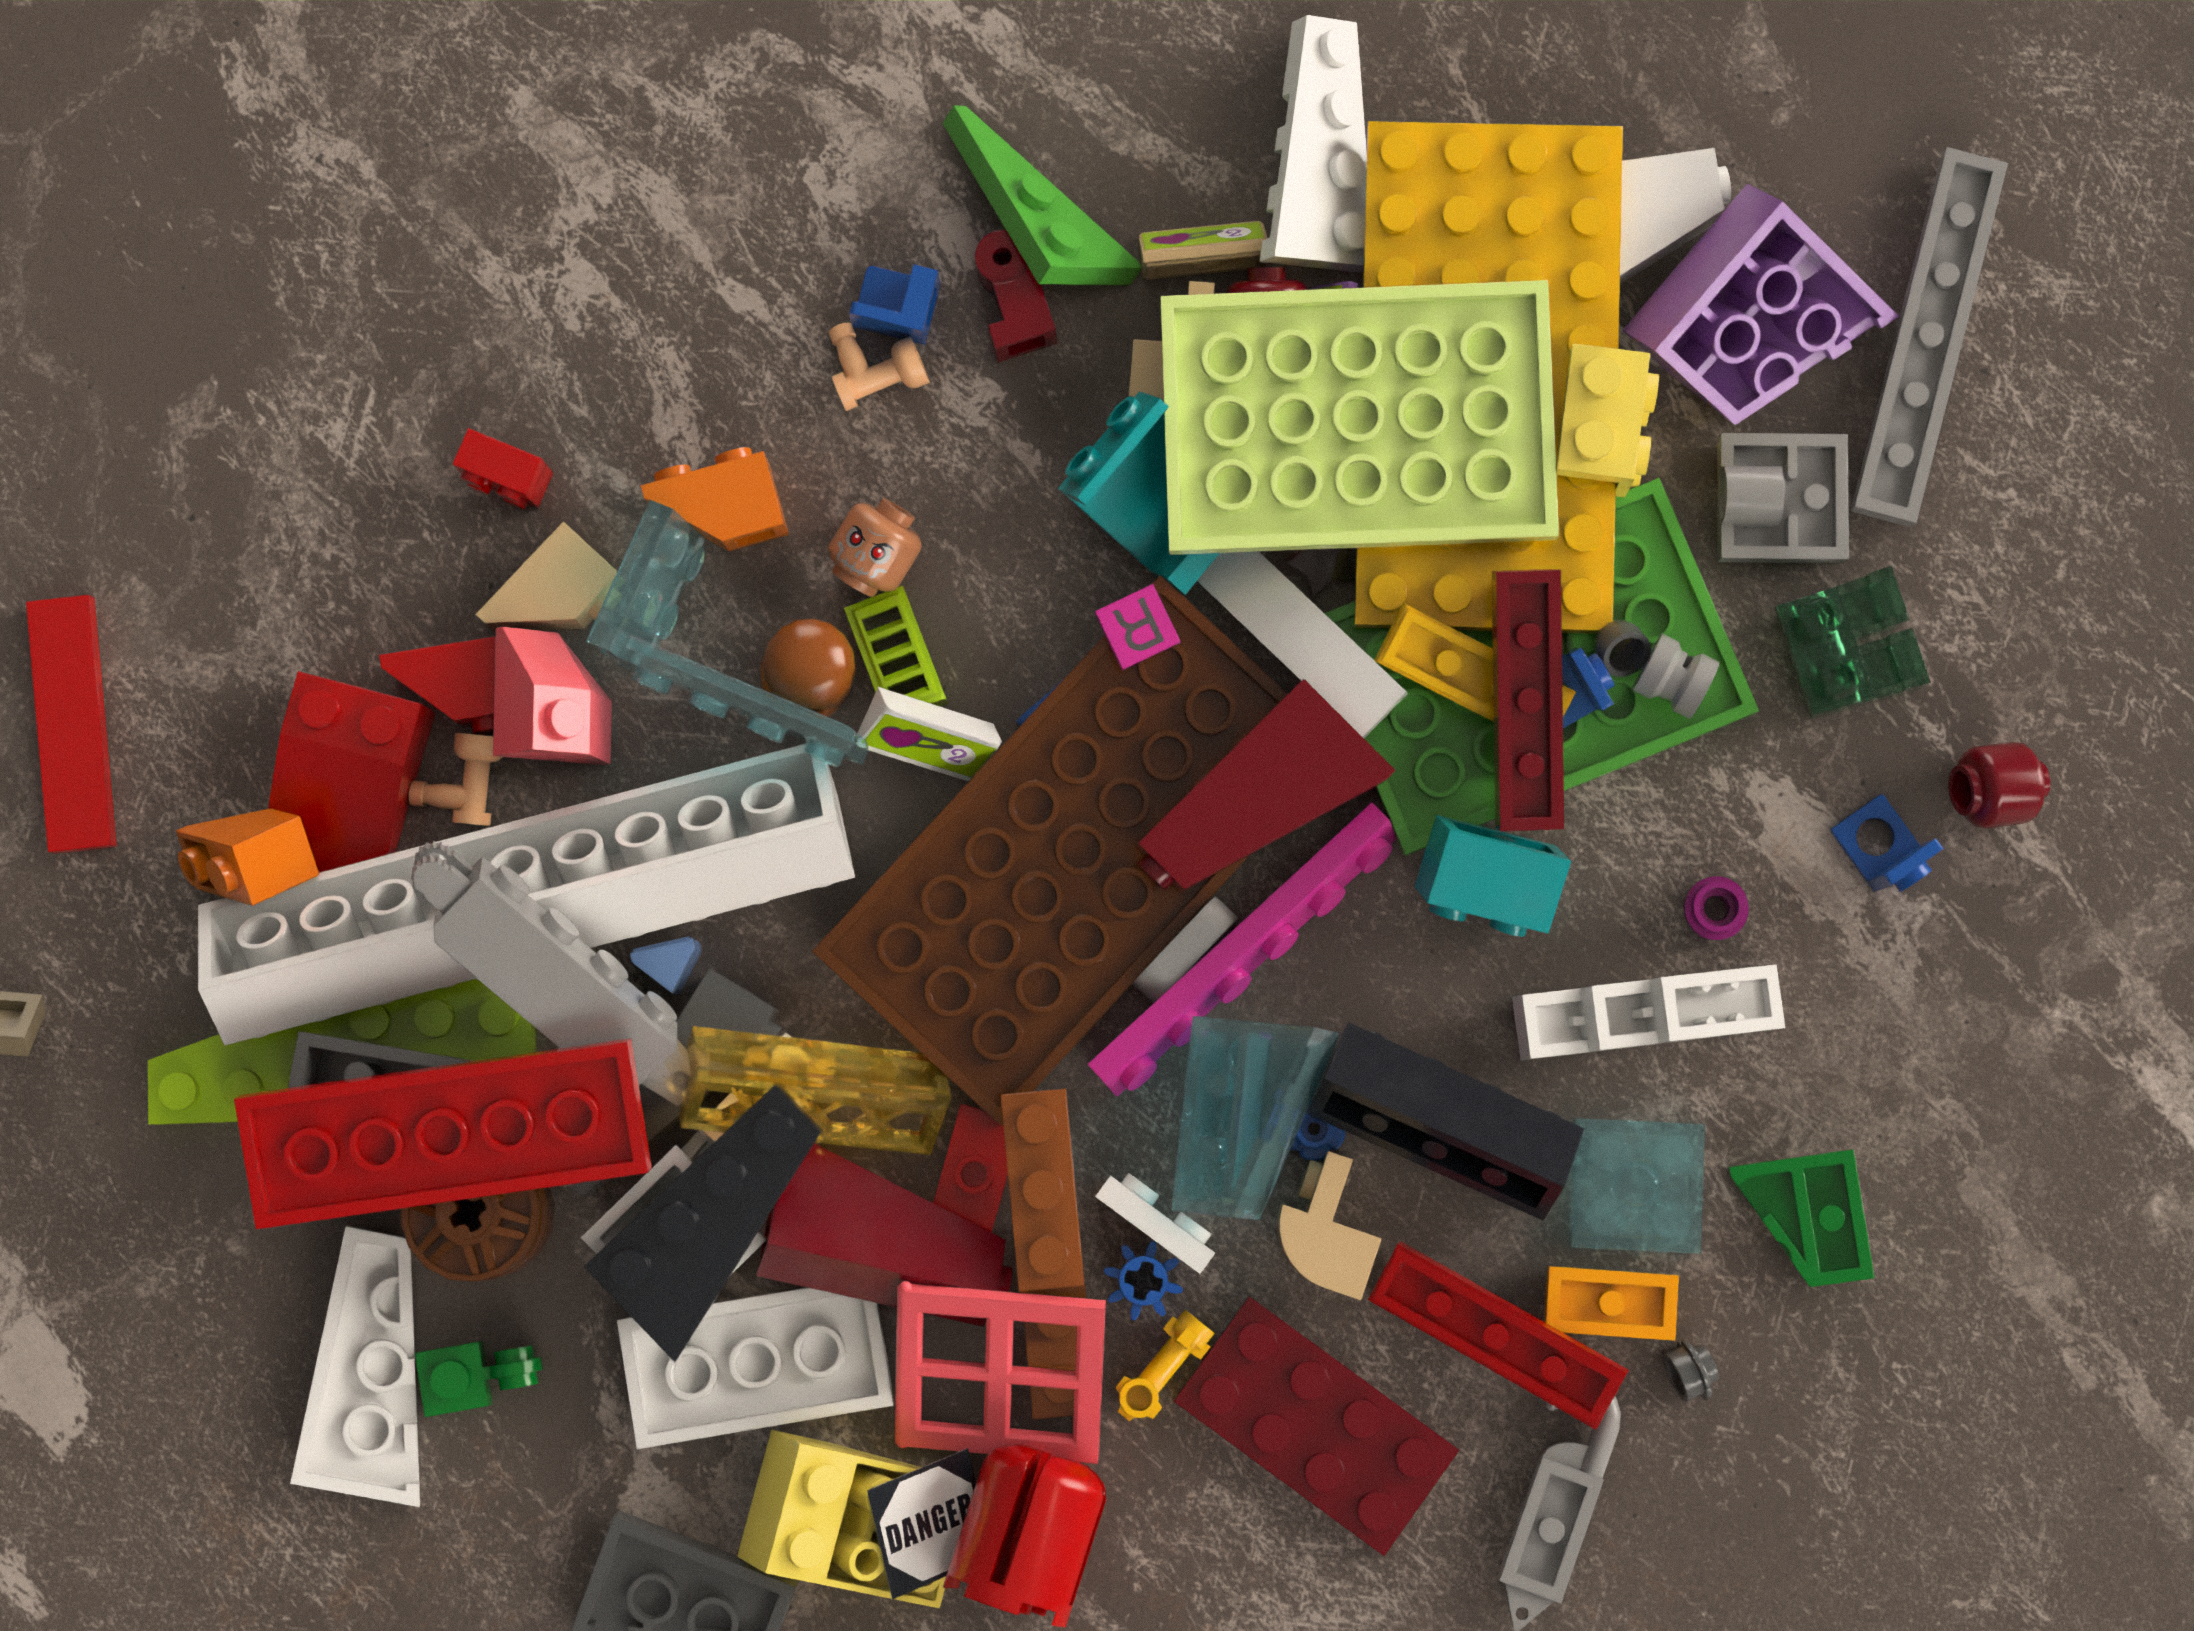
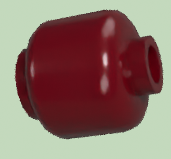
(1999, 785)

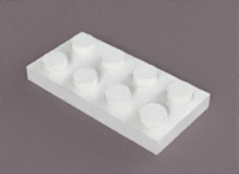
(758, 1367)

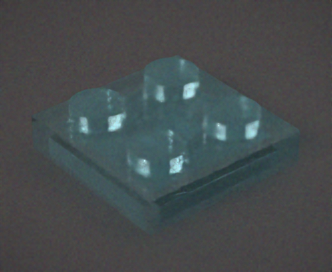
(1637, 1186)

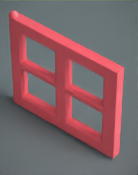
(997, 1372)

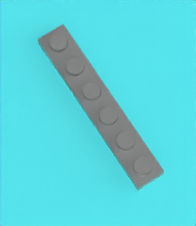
(1929, 337)

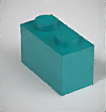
(1491, 876)

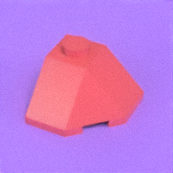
(547, 701)

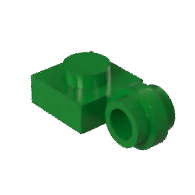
(459, 1378)

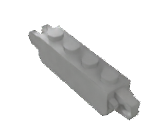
(544, 967)

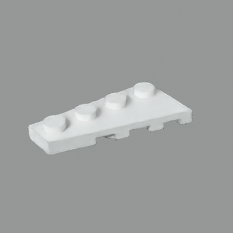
(1322, 152)
(362, 1396)

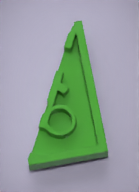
(1044, 224)

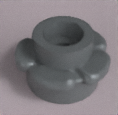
(1691, 1370)

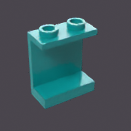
(1125, 489)

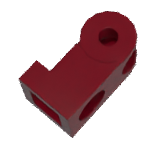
(1019, 298)

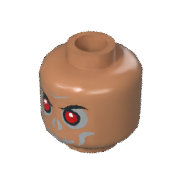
(874, 547)

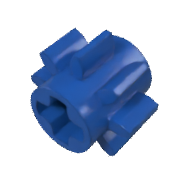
(1153, 1295)

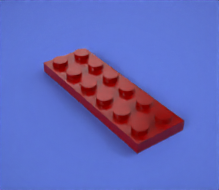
(443, 1133)

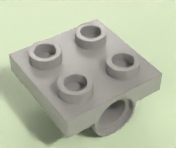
(1782, 498)

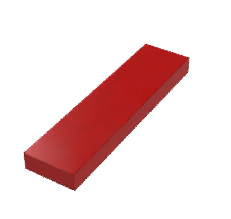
(71, 724)
(1498, 1335)

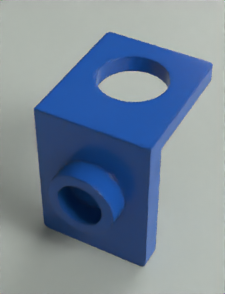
(1589, 680)
(1901, 864)

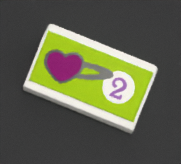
(928, 735)

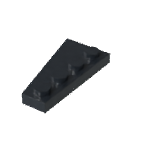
(695, 1231)

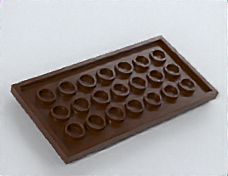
(1027, 889)

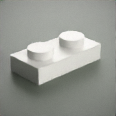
(1180, 1237)

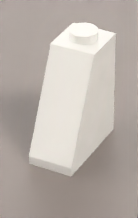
(1668, 204)

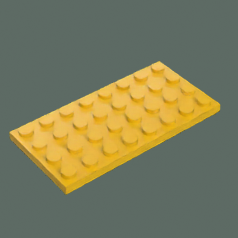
(1501, 209)

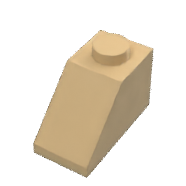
(553, 588)

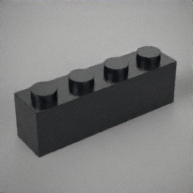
(1446, 1121)

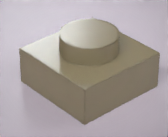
(19, 1021)

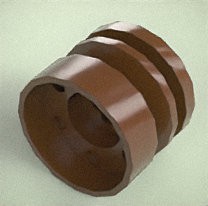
(508, 1240)

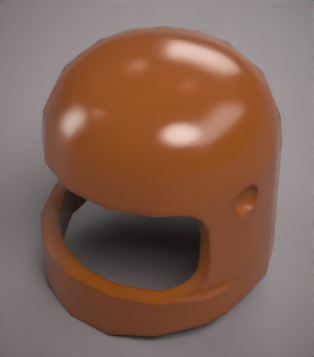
(809, 665)

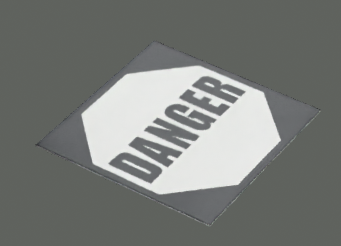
(921, 1520)

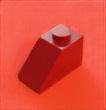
(452, 678)

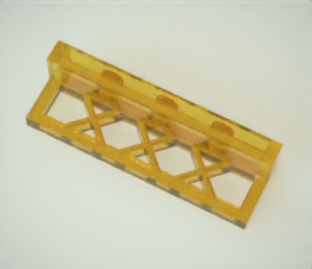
(821, 1080)

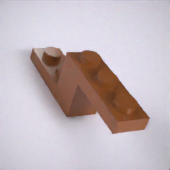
(1045, 1229)

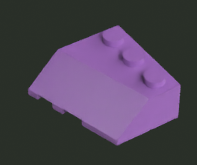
(1754, 308)

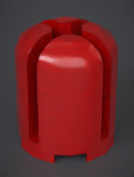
(1028, 1532)

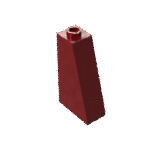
(1270, 784)
(866, 1235)

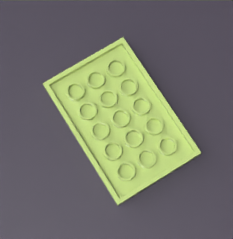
(1359, 417)

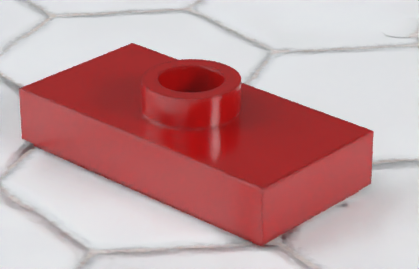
(974, 1168)

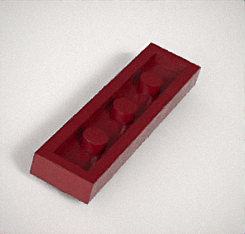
(1528, 699)

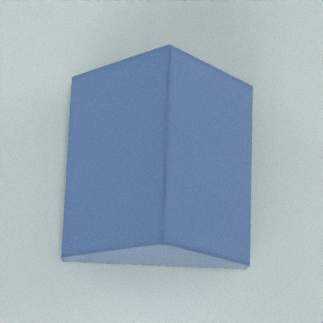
(668, 961)

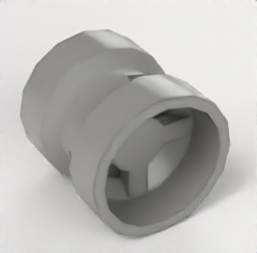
(1676, 676)

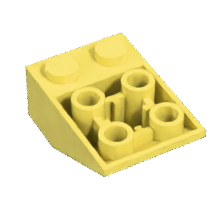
(816, 1517)

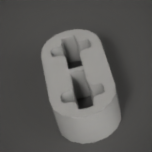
(1185, 949)

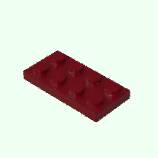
(1316, 1425)

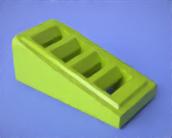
(881, 603)

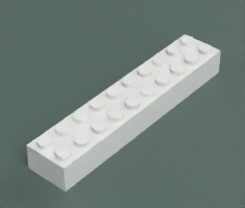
(605, 863)

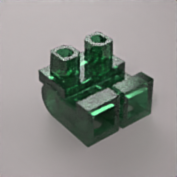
(1825, 651)

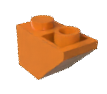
(725, 502)
(247, 855)

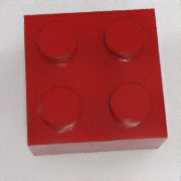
(500, 467)

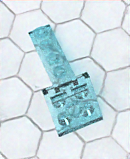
(644, 610)

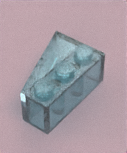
(1243, 1111)

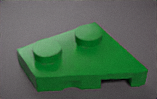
(1813, 1213)

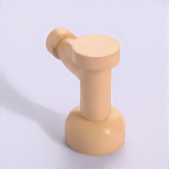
(860, 379)
(470, 798)

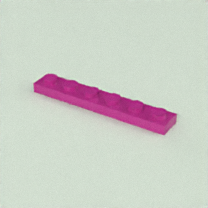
(1228, 966)

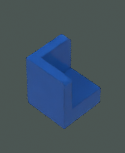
(897, 302)

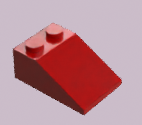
(348, 767)

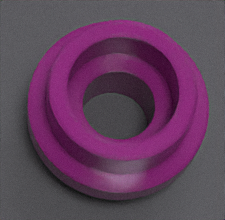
(1733, 898)

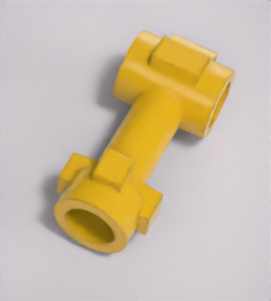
(1140, 1394)

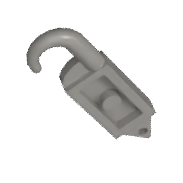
(1555, 1519)

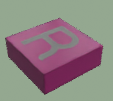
(1137, 627)

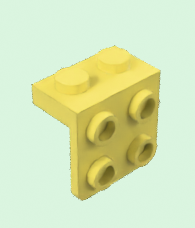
(1603, 416)

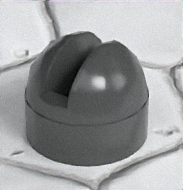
(1622, 648)

